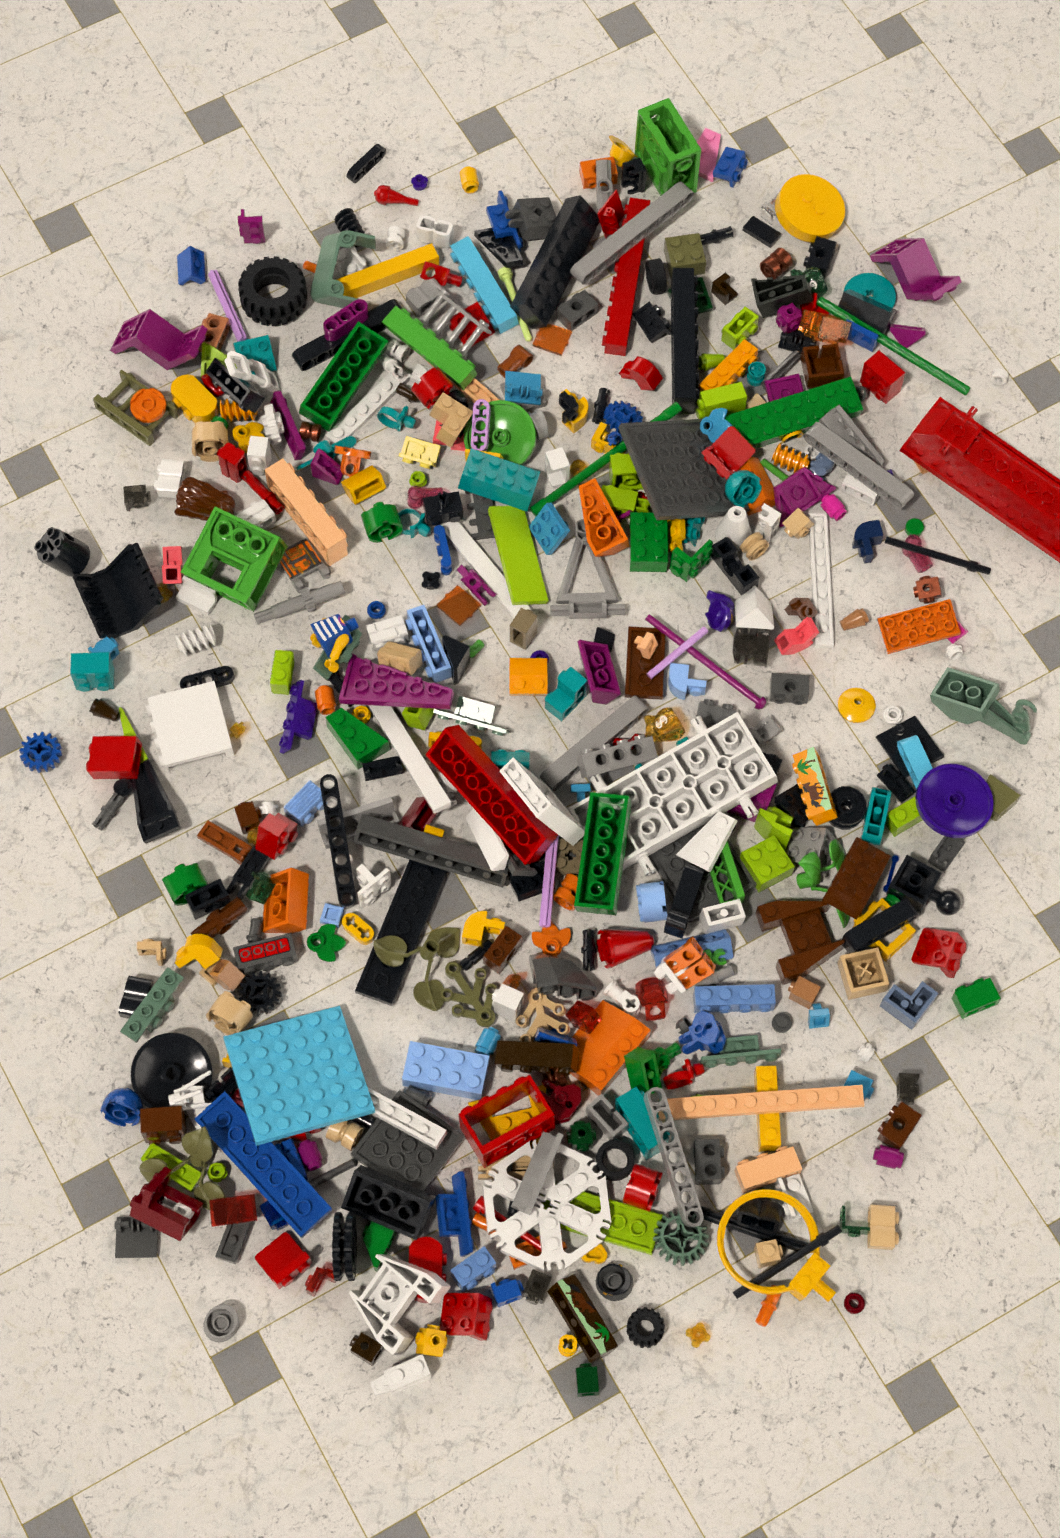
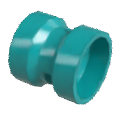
(756, 373)

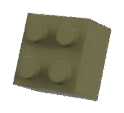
(685, 252)

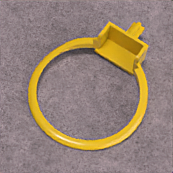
(808, 1276)

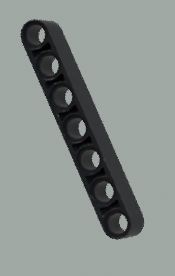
(322, 349)
(339, 831)

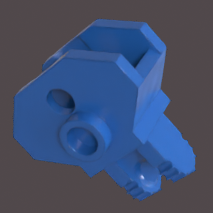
(703, 1034)

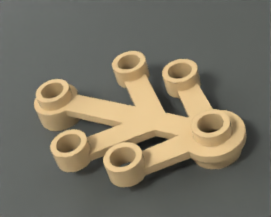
(542, 1019)

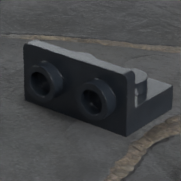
(651, 321)

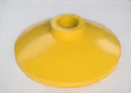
(856, 712)

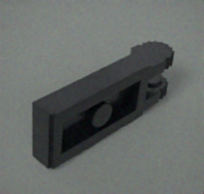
(255, 862)

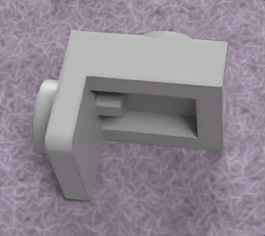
(765, 731)

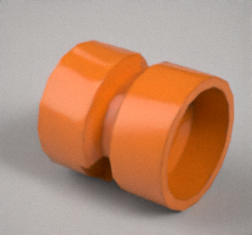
(566, 894)

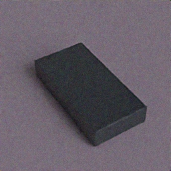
(761, 231)

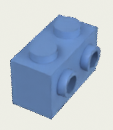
(473, 1269)

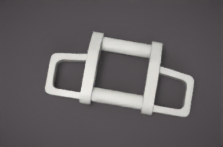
(263, 376)

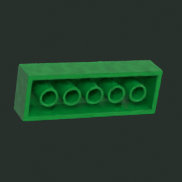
(343, 376)
(603, 853)

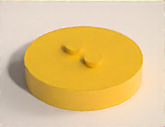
(809, 207)

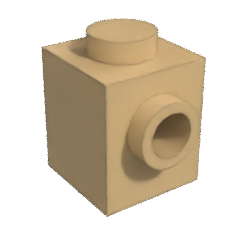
(797, 524)
(768, 1253)

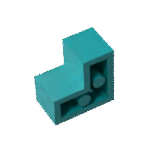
(567, 695)

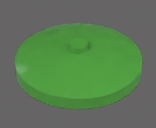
(510, 431)

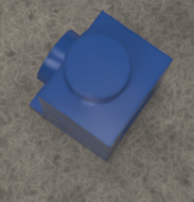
(507, 1291)

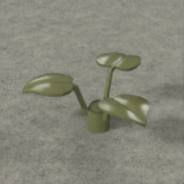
(441, 941)
(199, 1147)

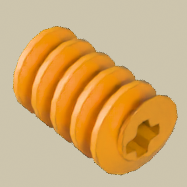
(232, 410)
(790, 459)

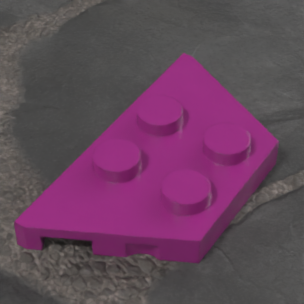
(799, 491)

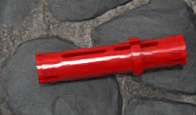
(263, 492)

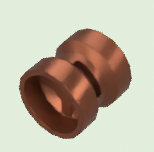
(310, 431)

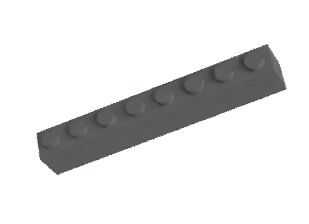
(427, 849)

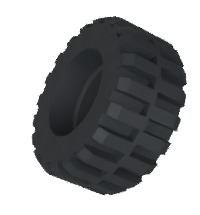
(269, 272)

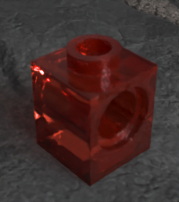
(583, 1017)

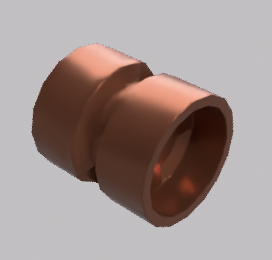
(776, 263)

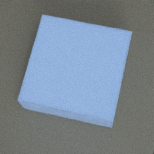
(332, 914)

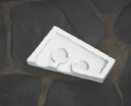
(708, 842)

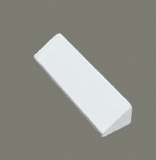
(488, 841)

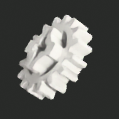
(273, 424)

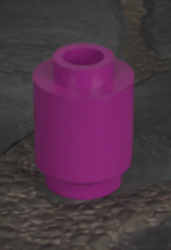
(310, 1155)
(888, 1157)

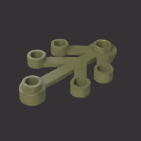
(470, 997)

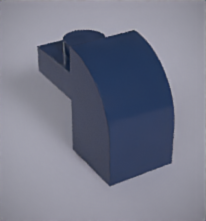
(865, 537)

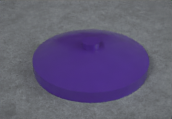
(954, 800)

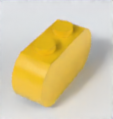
(193, 399)

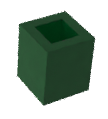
(587, 1380)

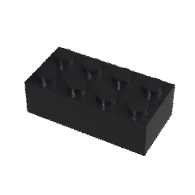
(388, 1202)

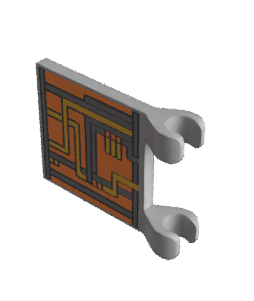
(300, 561)

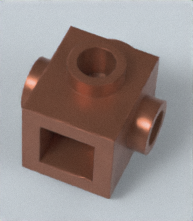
(934, 589)

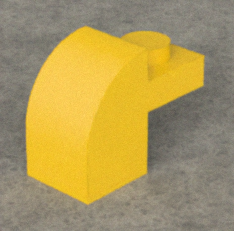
(582, 416)
(477, 925)
(201, 948)

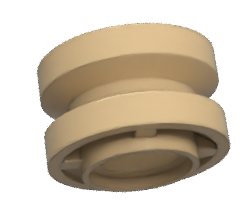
(754, 546)

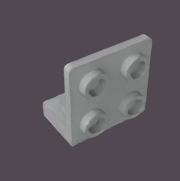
(810, 840)

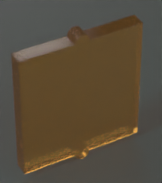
(552, 339)
(458, 605)

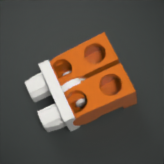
(685, 967)

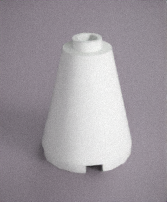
(734, 526)

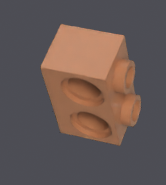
(218, 334)

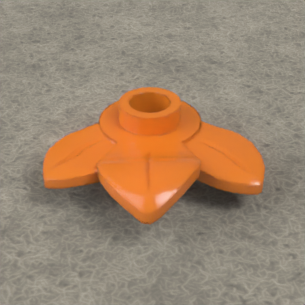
(551, 937)

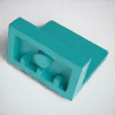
(257, 349)

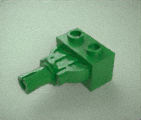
(647, 1066)

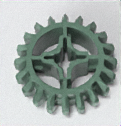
(688, 1238)

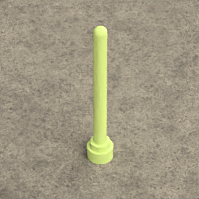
(505, 275)

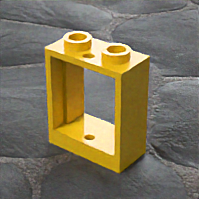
(898, 943)

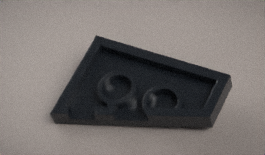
(502, 248)

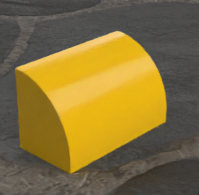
(363, 484)

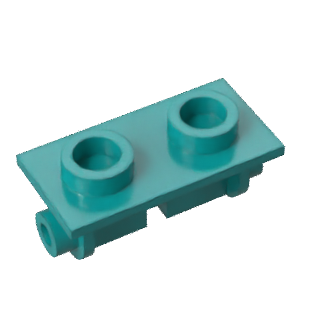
(693, 530)

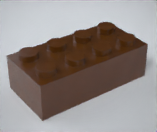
(856, 878)

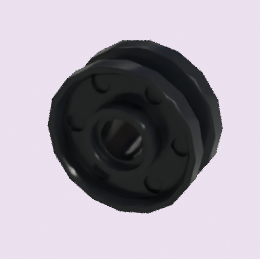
(855, 801)

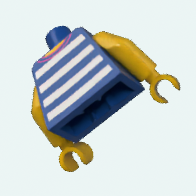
(333, 637)

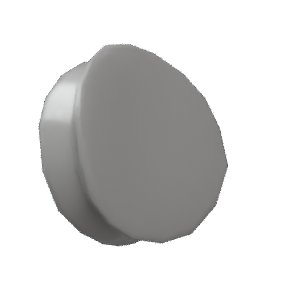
(540, 423)
(221, 1323)

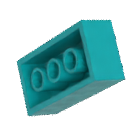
(499, 479)

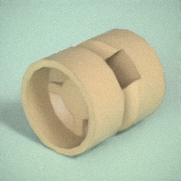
(346, 1133)

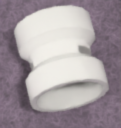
(395, 236)
(397, 350)

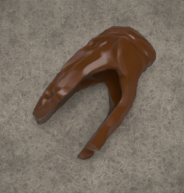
(198, 499)

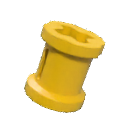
(567, 1352)

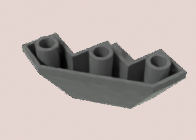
(560, 975)

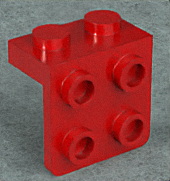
(729, 452)
(940, 950)
(283, 1260)
(466, 1315)

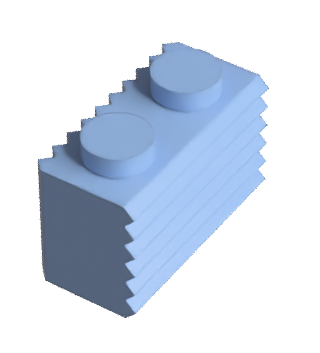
(305, 804)

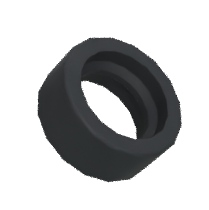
(656, 276)
(615, 1144)

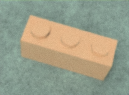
(767, 1168)

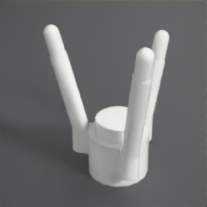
(180, 1098)

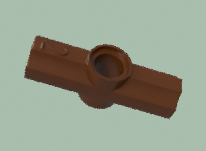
(221, 920)

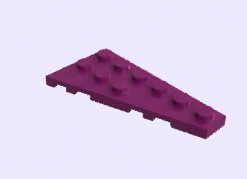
(385, 686)

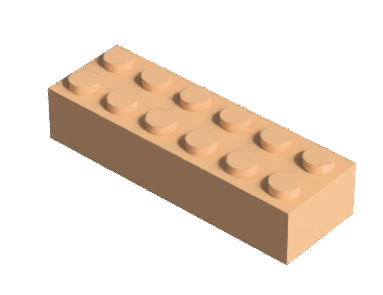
(307, 512)

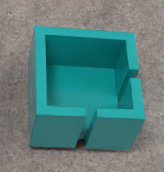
(92, 671)

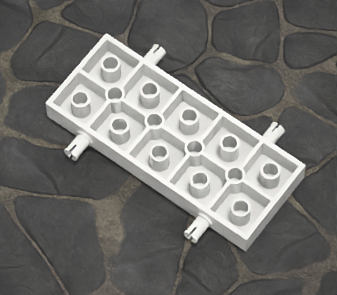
(687, 787)

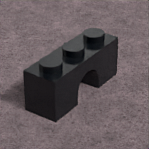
(726, 558)

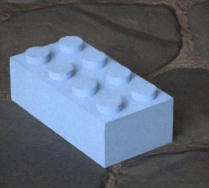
(445, 1070)

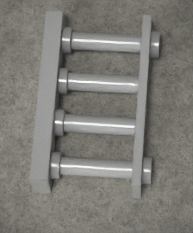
(482, 325)

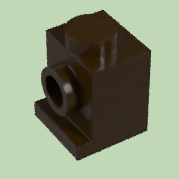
(369, 1355)

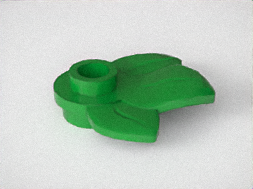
(328, 943)

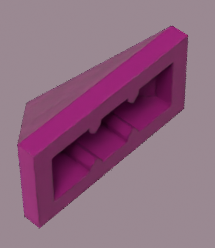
(906, 334)
(325, 468)

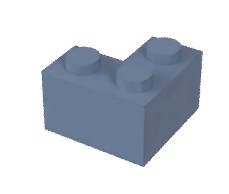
(909, 1008)

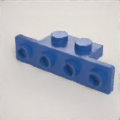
(499, 222)
(454, 1214)

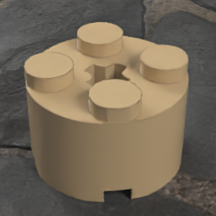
(207, 440)
(229, 1014)

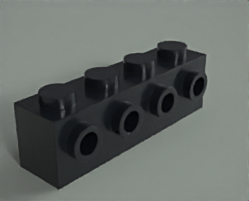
(238, 389)

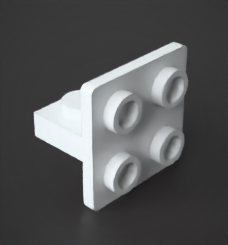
(371, 885)

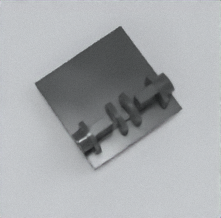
(135, 1239)

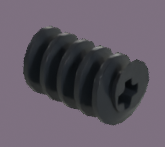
(347, 221)

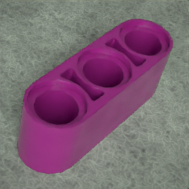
(351, 314)

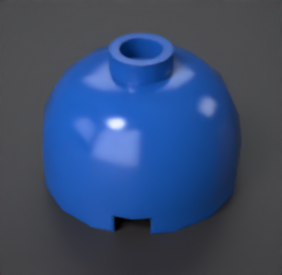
(122, 1107)

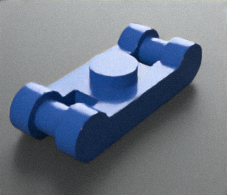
(443, 550)

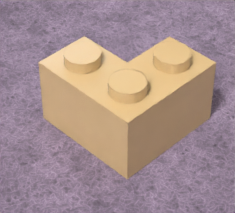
(452, 416)

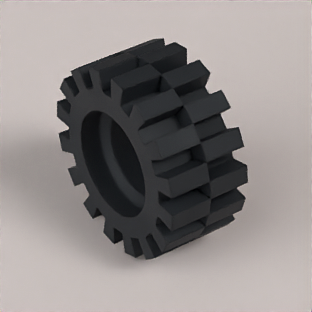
(654, 1318)

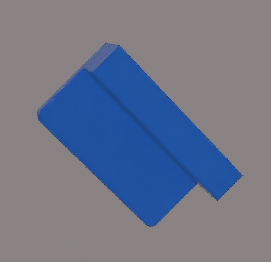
(191, 266)

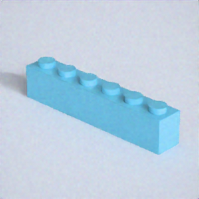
(484, 285)

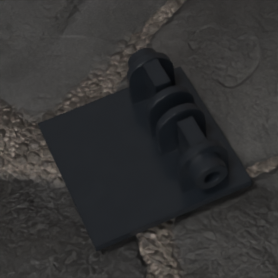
(795, 341)
(792, 804)

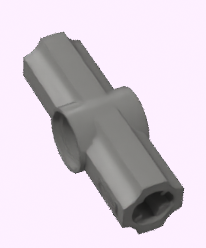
(603, 175)

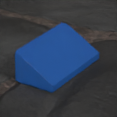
(547, 1036)

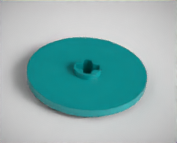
(874, 285)

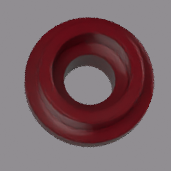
(856, 1297)

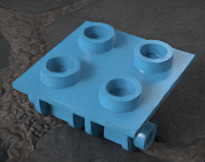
(523, 387)

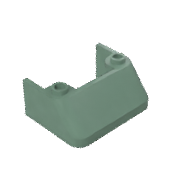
(324, 287)

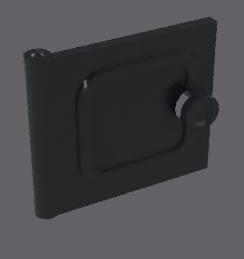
(909, 727)

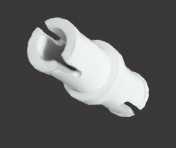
(390, 365)

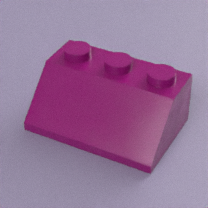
(599, 671)

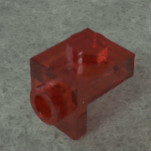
(314, 1281)

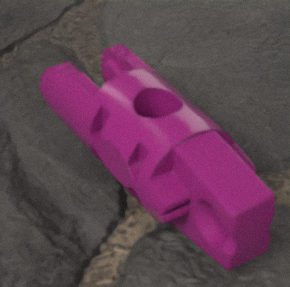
(475, 584)

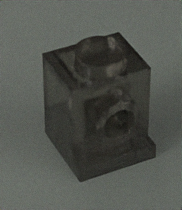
(136, 496)
(907, 1088)

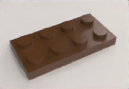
(637, 667)

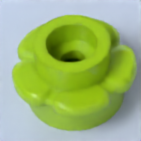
(418, 475)
(217, 1167)

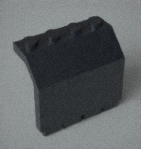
(121, 594)

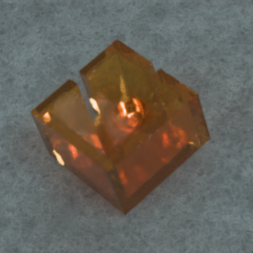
(824, 327)

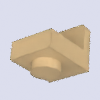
(152, 947)

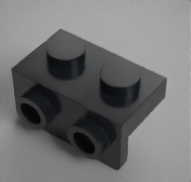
(528, 886)

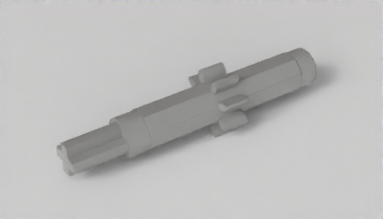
(307, 600)

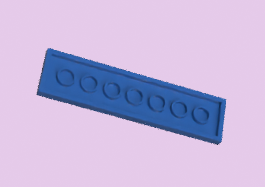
(264, 1166)

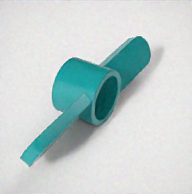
(325, 446)

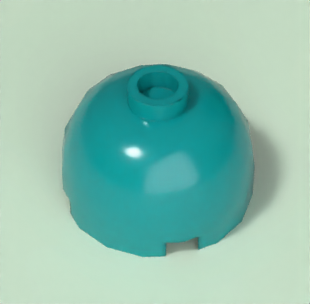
(742, 488)

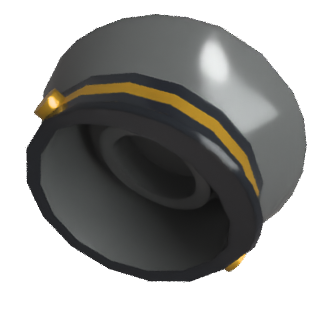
(614, 1282)

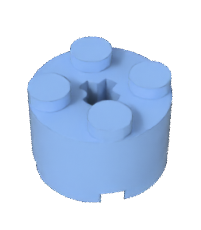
(651, 902)

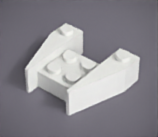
(391, 1295)

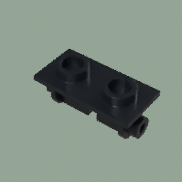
(382, 768)
(895, 783)
(228, 1085)

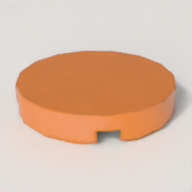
(148, 405)

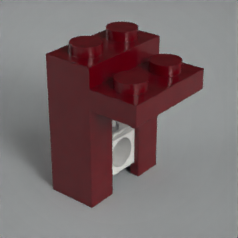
(165, 1207)

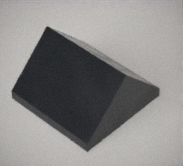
(457, 655)

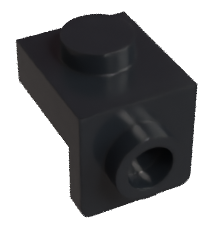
(570, 406)

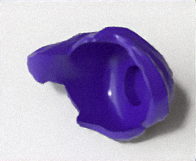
(720, 611)

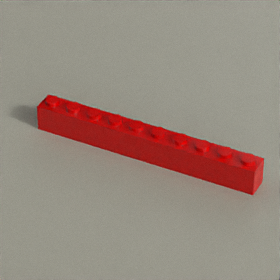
(625, 289)

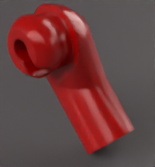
(215, 391)

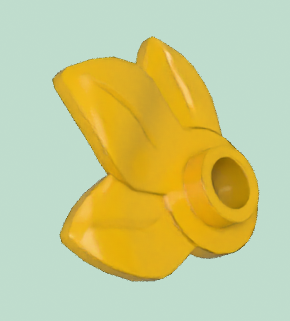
(249, 429)

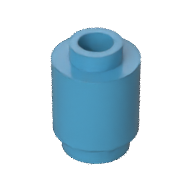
(487, 1041)

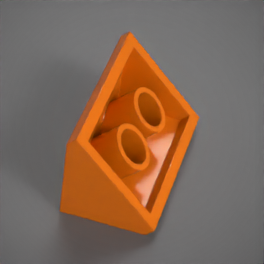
(767, 492)

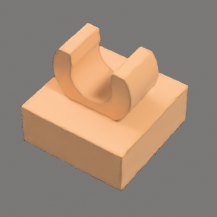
(646, 645)

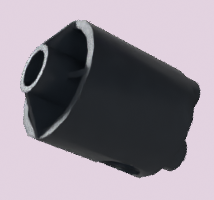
(62, 552)

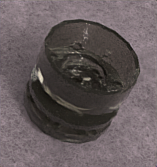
(751, 646)

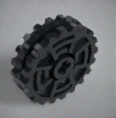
(344, 1246)

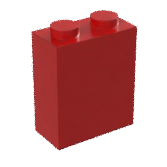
(114, 757)

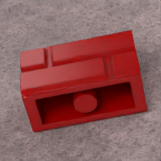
(232, 462)

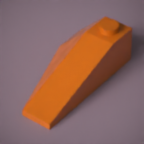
(601, 525)

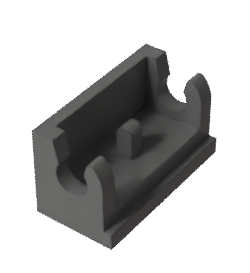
(946, 852)

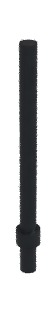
(970, 565)
(821, 1240)

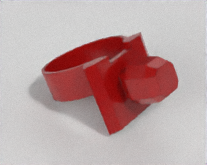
(684, 1077)

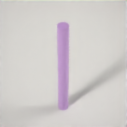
(677, 652)

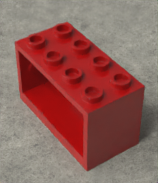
(515, 1138)

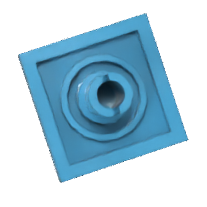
(549, 528)

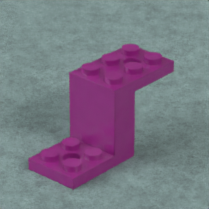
(916, 269)
(159, 339)

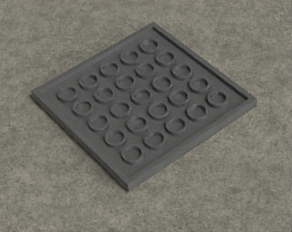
(674, 469)

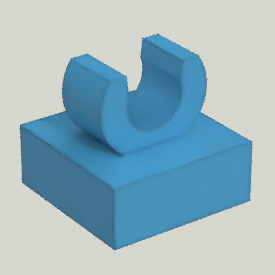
(580, 789)
(818, 1017)

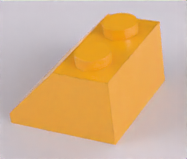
(528, 677)

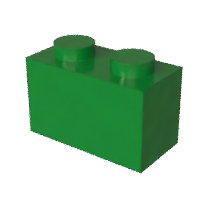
(975, 997)

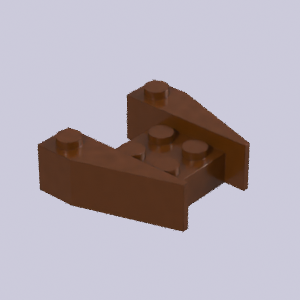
(804, 935)

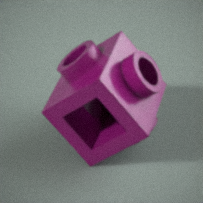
(788, 318)

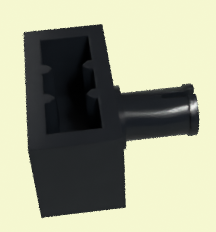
(443, 508)

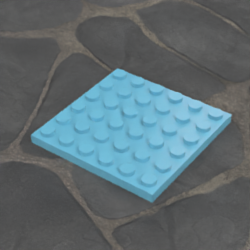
(298, 1075)

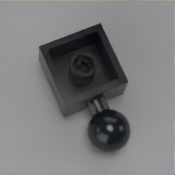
(925, 879)

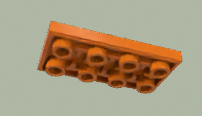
(918, 626)

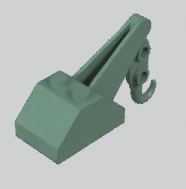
(973, 699)

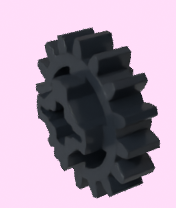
(264, 987)

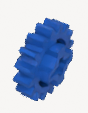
(621, 413)
(38, 750)

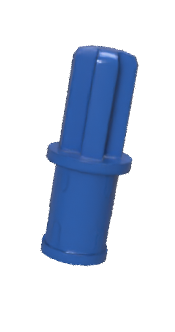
(614, 438)

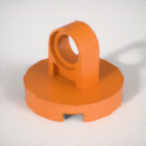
(351, 456)

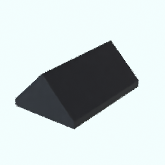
(867, 310)

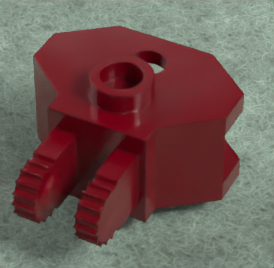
(560, 1098)

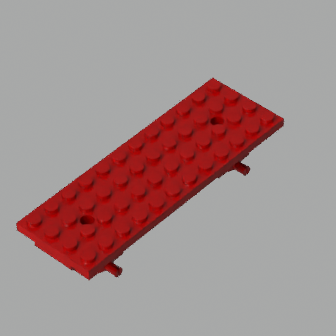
(989, 473)

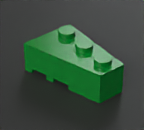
(356, 738)

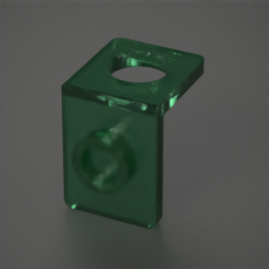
(852, 1231)

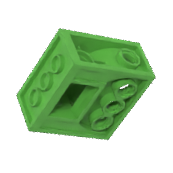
(667, 147)
(240, 546)

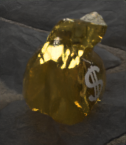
(664, 726)

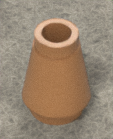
(855, 619)

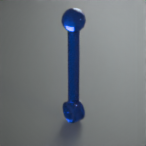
(895, 858)

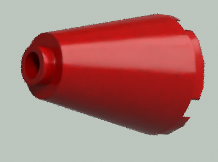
(622, 945)

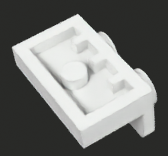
(349, 261)
(794, 1187)

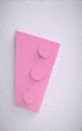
(709, 145)

